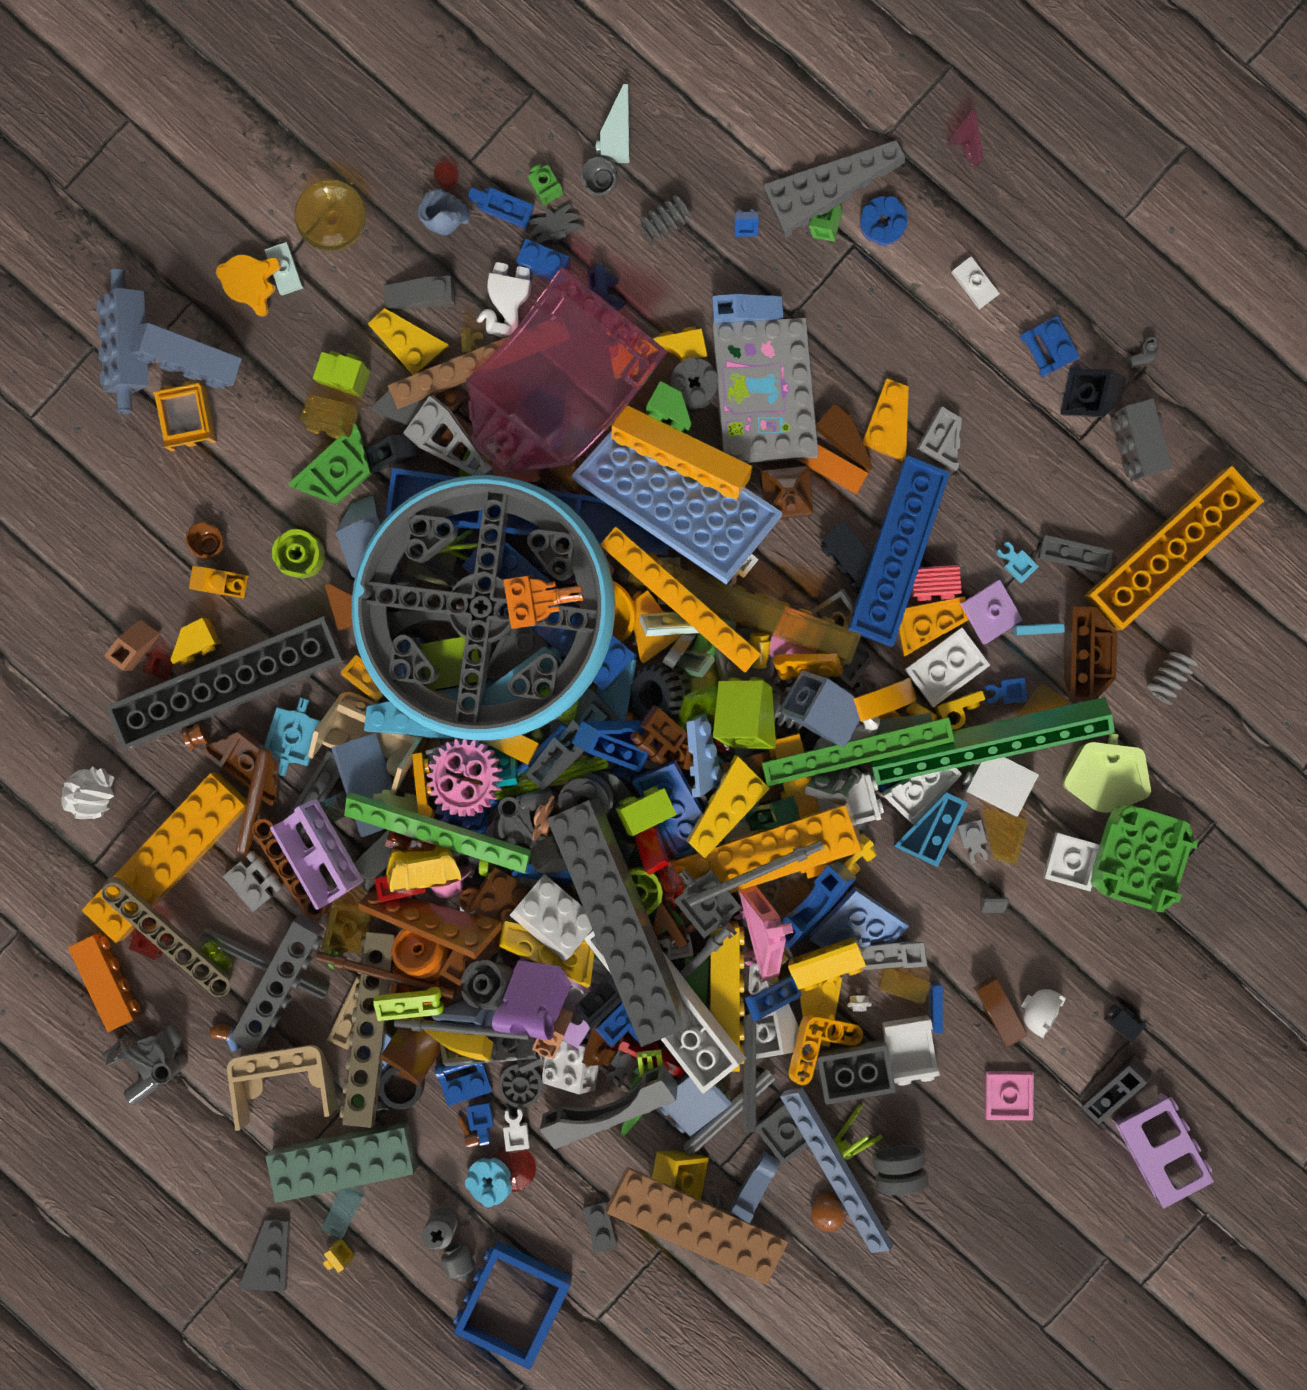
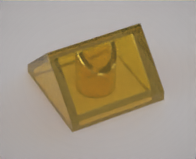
(345, 927)

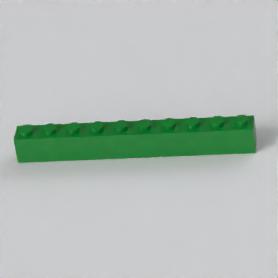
(1001, 740)

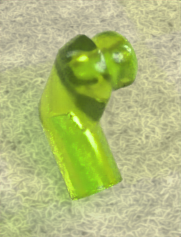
(216, 954)

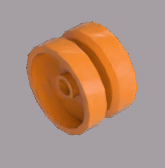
(419, 956)

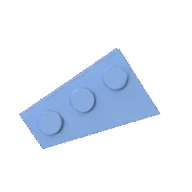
(705, 764)

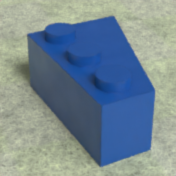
(612, 742)

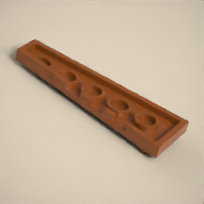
(443, 925)

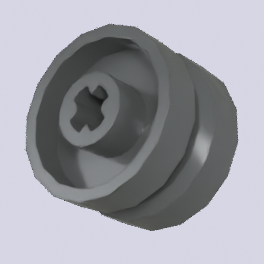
(900, 1170)

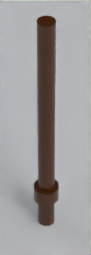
(341, 962)

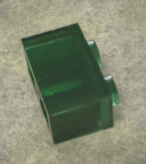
(773, 813)

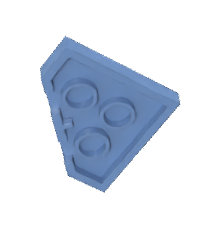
(859, 917)

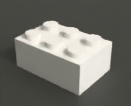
(553, 918)

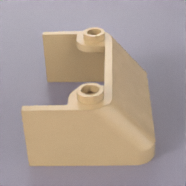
(346, 723)
(247, 1075)

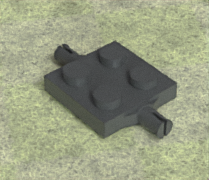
(710, 913)

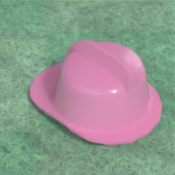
(453, 887)

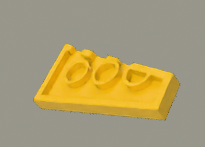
(731, 802)
(523, 943)

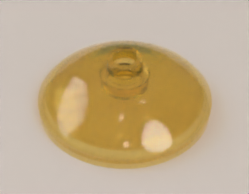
(323, 202)

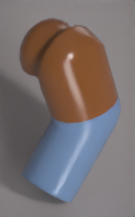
(224, 1032)

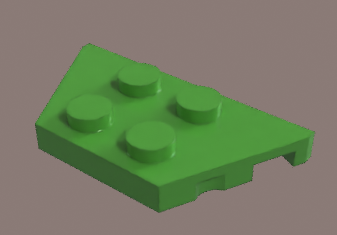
(335, 470)

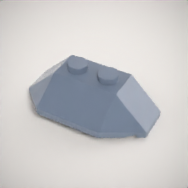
(357, 530)

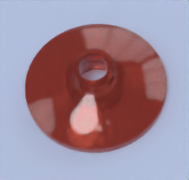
(522, 1162)

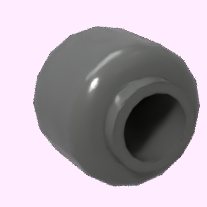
(457, 1261)

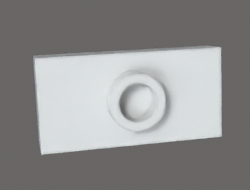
(975, 283)

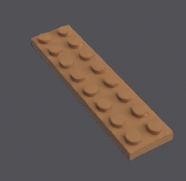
(696, 1225)

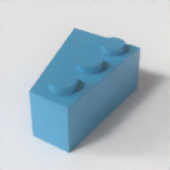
(934, 830)

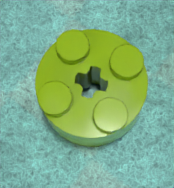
(295, 541)

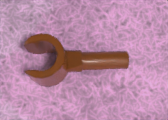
(471, 1140)

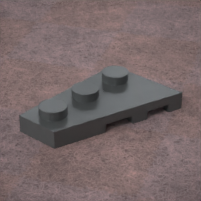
(269, 1259)

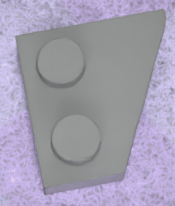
(942, 438)

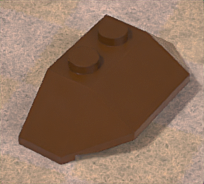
(1089, 654)

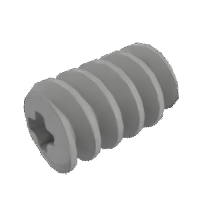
(1170, 676)

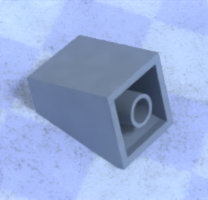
(822, 708)
(693, 1108)

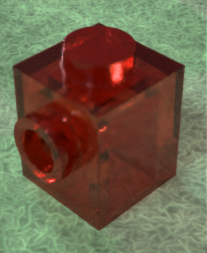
(144, 946)

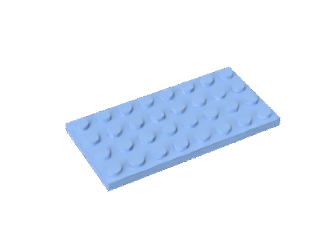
(677, 509)

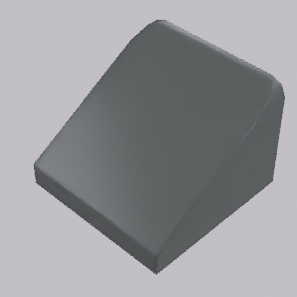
(993, 903)

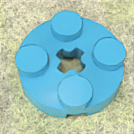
(480, 1189)

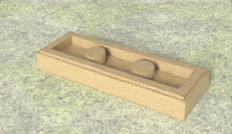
(343, 1026)

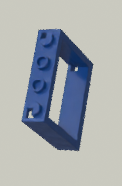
(532, 1266)

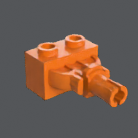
(531, 601)

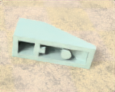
(615, 131)

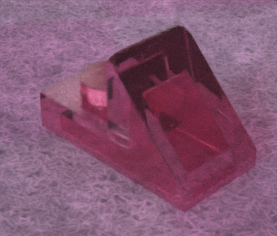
(969, 135)

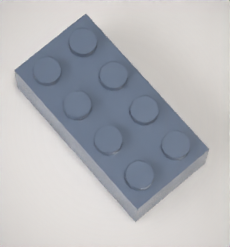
(185, 355)

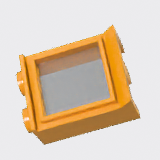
(184, 415)

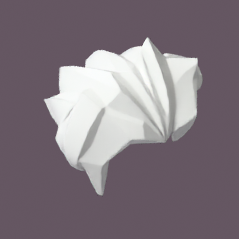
(88, 793)

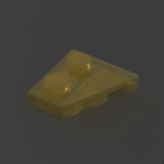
(1005, 835)

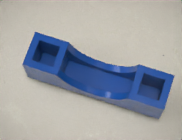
(827, 891)

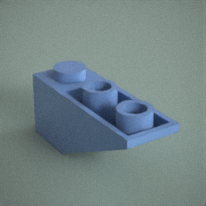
(746, 308)

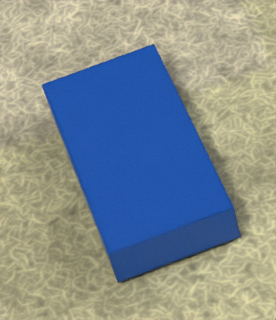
(936, 1007)

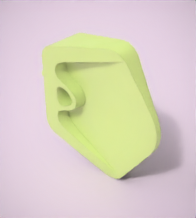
(1108, 775)

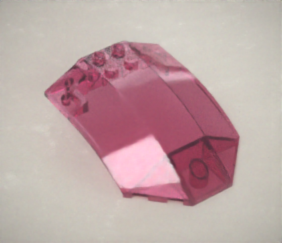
(558, 379)

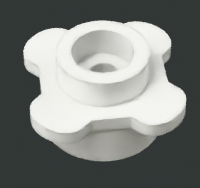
(859, 1003)

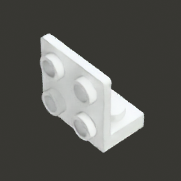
(568, 1071)

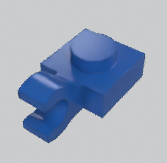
(480, 1118)

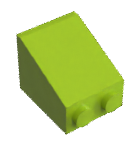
(745, 714)

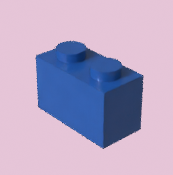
(542, 260)

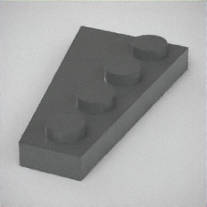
(503, 1050)

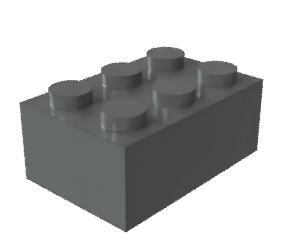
(1141, 440)
(855, 1072)

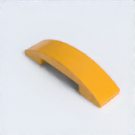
(885, 699)

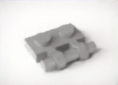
(248, 886)

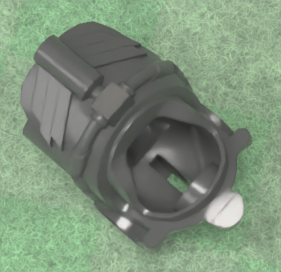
(518, 823)
(154, 1057)

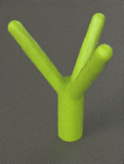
(450, 548)

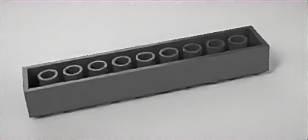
(226, 683)
(620, 922)

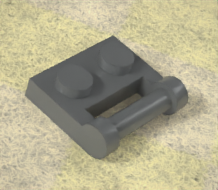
(824, 784)

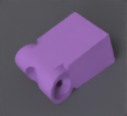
(532, 1000)

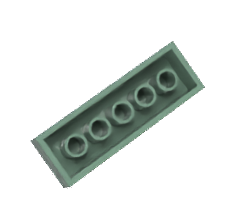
(341, 1161)

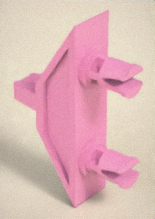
(765, 932)

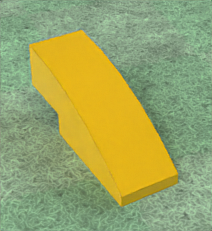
(467, 1045)

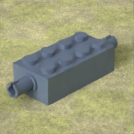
(120, 315)

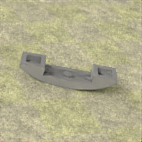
(894, 955)

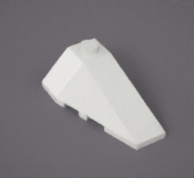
(777, 1031)

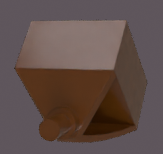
(788, 491)

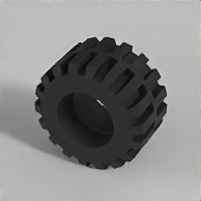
(647, 689)

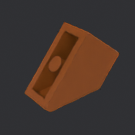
(341, 606)

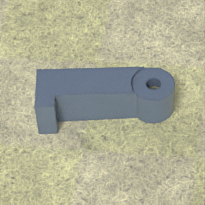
(754, 1187)

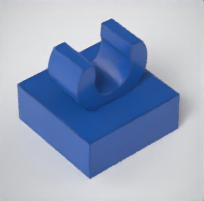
(746, 223)

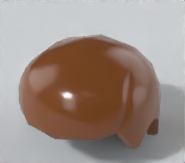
(204, 540)
(828, 1212)

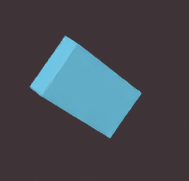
(1038, 629)

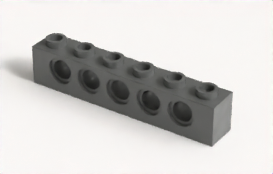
(246, 1031)

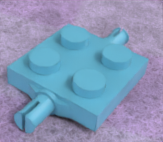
(291, 735)

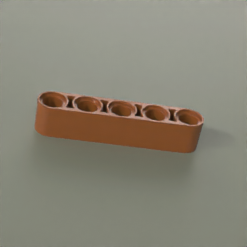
(280, 863)

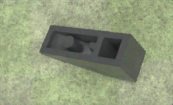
(420, 293)

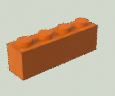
(104, 981)

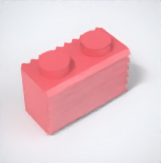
(937, 581)

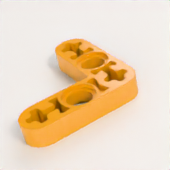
(814, 1037)

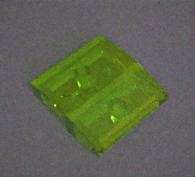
(697, 703)

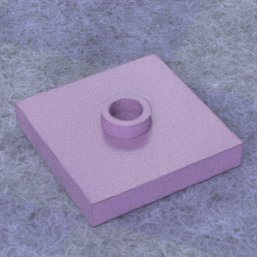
(991, 612)

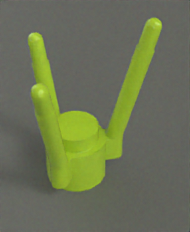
(845, 1147)

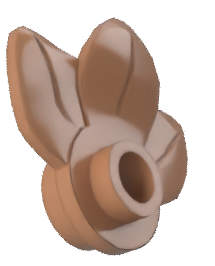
(540, 819)

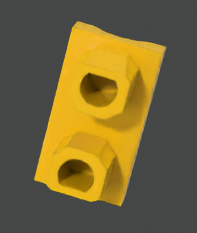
(867, 853)

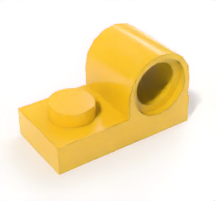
(956, 705)

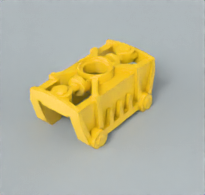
(421, 869)

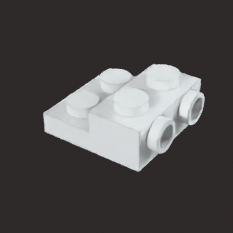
(1071, 861)

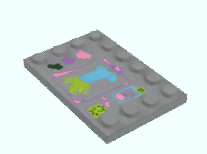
(765, 390)

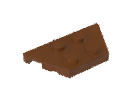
(238, 756)

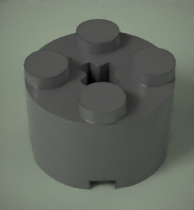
(695, 370)
(486, 984)

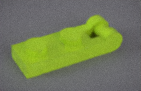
(408, 1004)

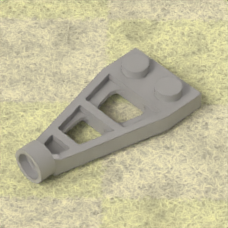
(425, 425)

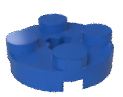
(885, 207)

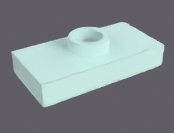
(287, 277)

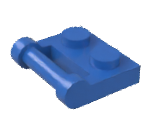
(1056, 344)
(463, 1086)

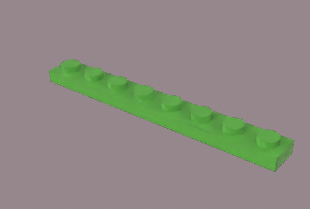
(858, 751)
(437, 832)

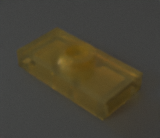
(904, 985)

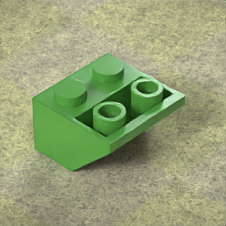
(669, 407)

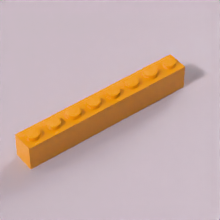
(680, 599)

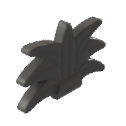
(554, 226)

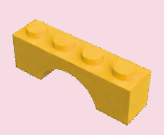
(684, 344)

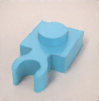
(1018, 564)

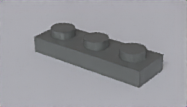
(1075, 554)

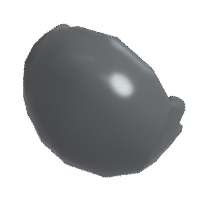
(599, 176)

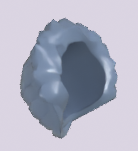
(442, 212)

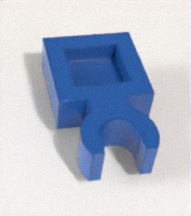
(1010, 691)

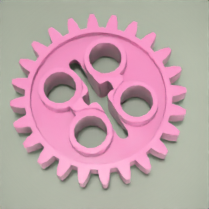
(471, 756)

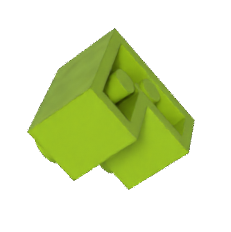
(342, 372)
(645, 812)

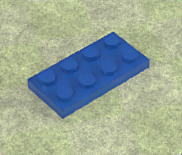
(680, 794)

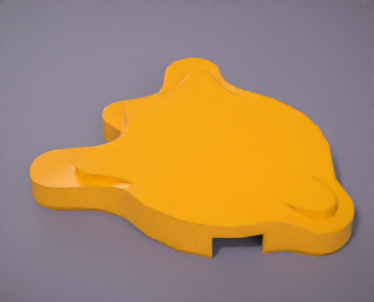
(247, 280)

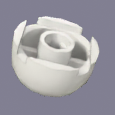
(1042, 1010)

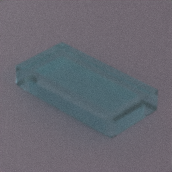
(342, 1212)

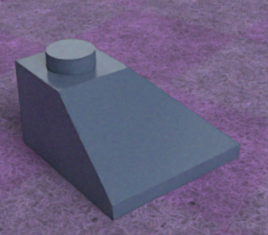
(465, 1014)

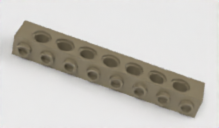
(351, 1113)

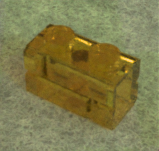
(328, 416)

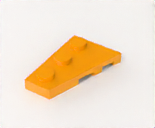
(929, 621)

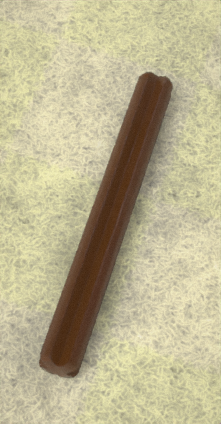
(253, 800)

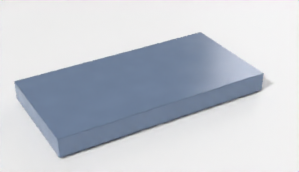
(363, 772)

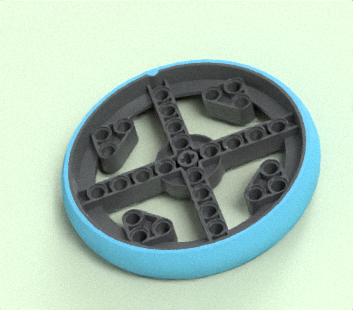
(400, 535)

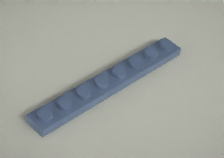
(836, 1170)

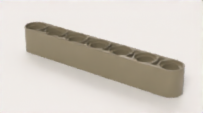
(163, 926)

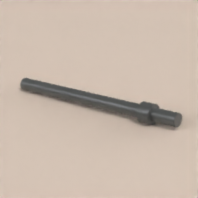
(799, 853)
(712, 945)
(419, 1024)

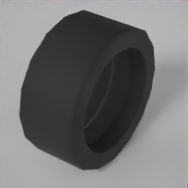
(395, 1102)

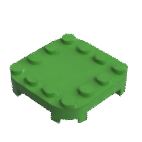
(1142, 857)

